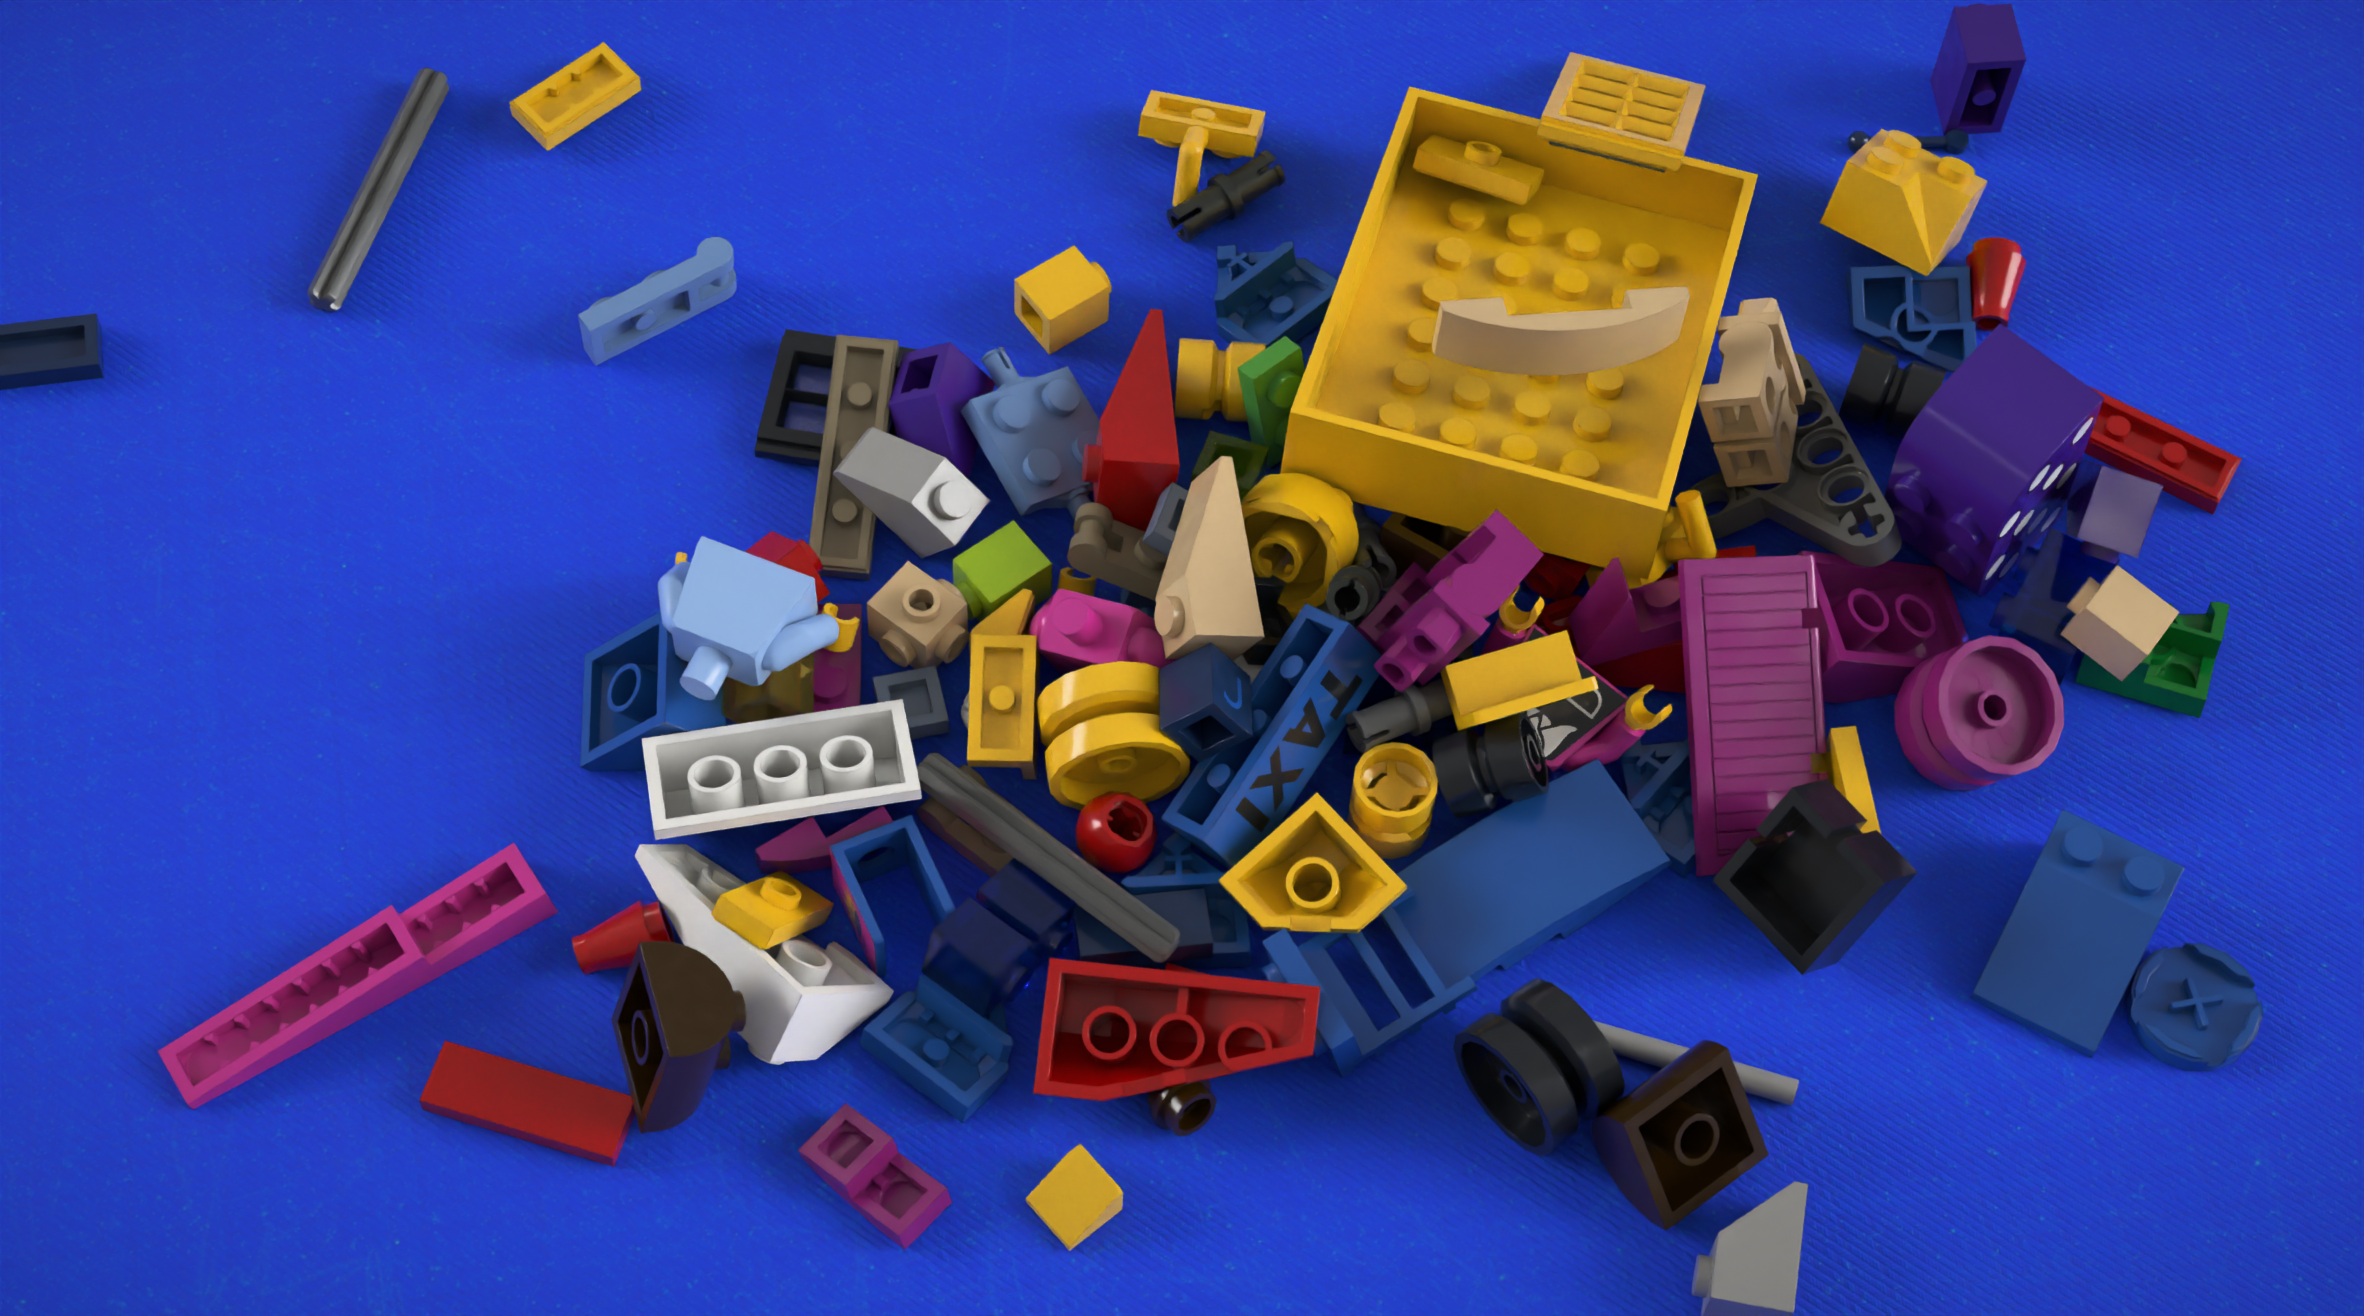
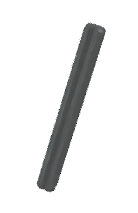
(378, 190)
(1048, 858)

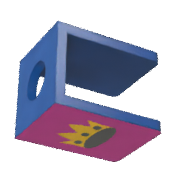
(904, 849)

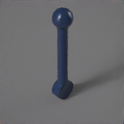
(1954, 141)

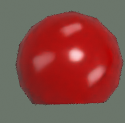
(1116, 832)

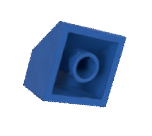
(636, 695)

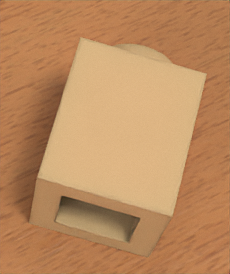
(2117, 621)

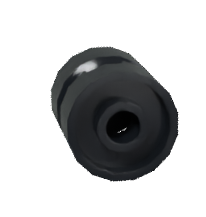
(1888, 392)
(1481, 768)

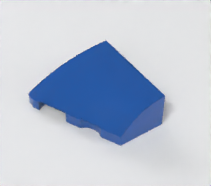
(1915, 311)

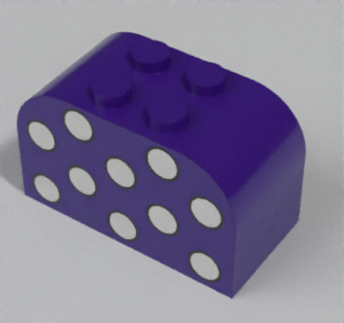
(1991, 460)

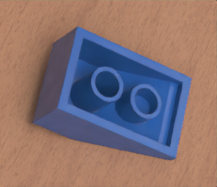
(2077, 933)

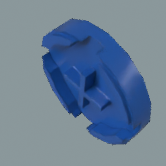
(2193, 1007)

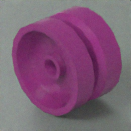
(1979, 713)

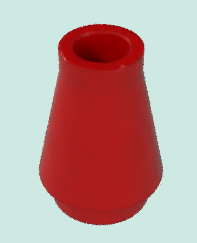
(1994, 280)
(617, 938)

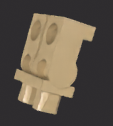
(1753, 405)

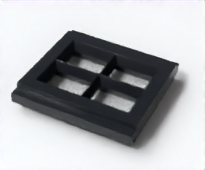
(798, 399)

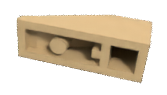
(1209, 575)

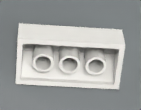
(780, 769)

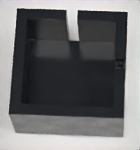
(1820, 883)

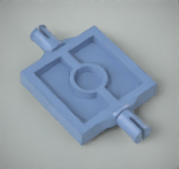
(1034, 435)

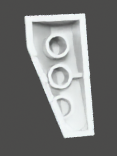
(794, 992)

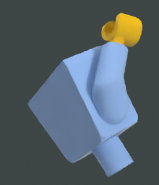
(743, 617)

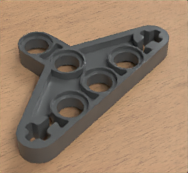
(1808, 497)

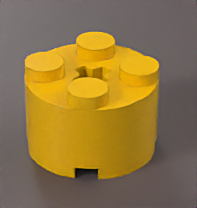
(1299, 534)

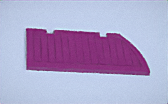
(1748, 693)

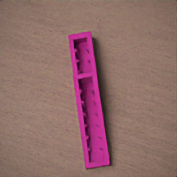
(358, 975)

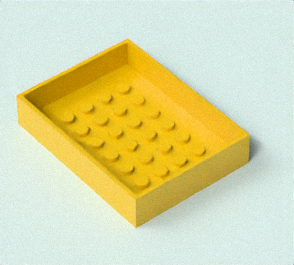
(1564, 457)

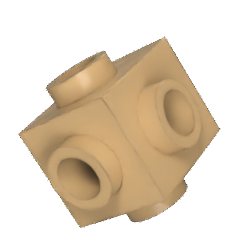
(918, 619)

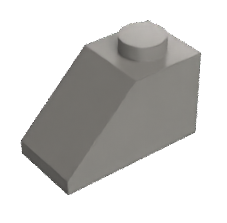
(911, 491)
(1755, 1260)

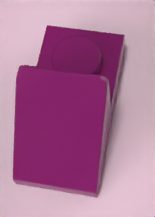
(1622, 621)

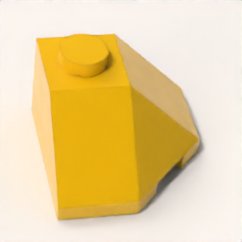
(1313, 876)

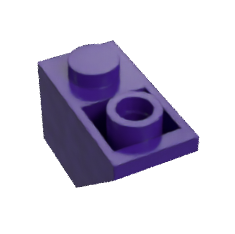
(929, 399)

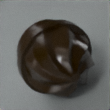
(1182, 1107)

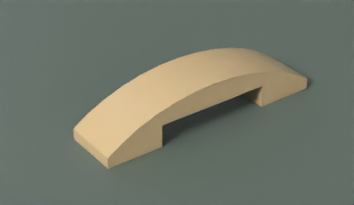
(1560, 343)

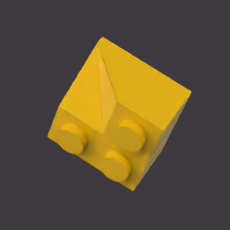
(1904, 200)

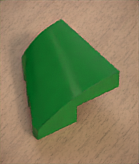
(2177, 668)

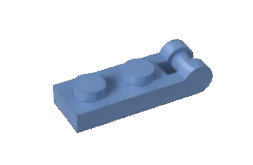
(659, 301)

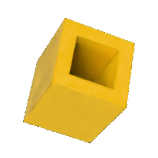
(1062, 299)

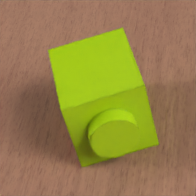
(1000, 569)

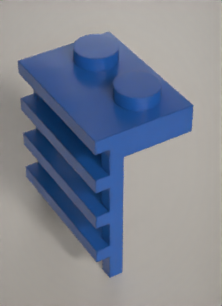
(1342, 1023)

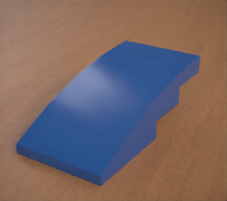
(1528, 875)

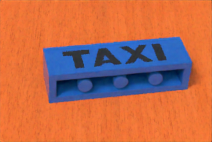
(1297, 715)

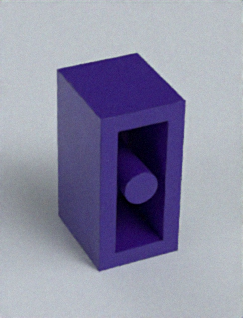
(1977, 68)

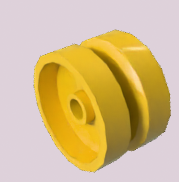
(1107, 735)

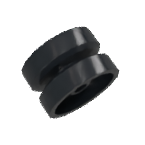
(1539, 1066)

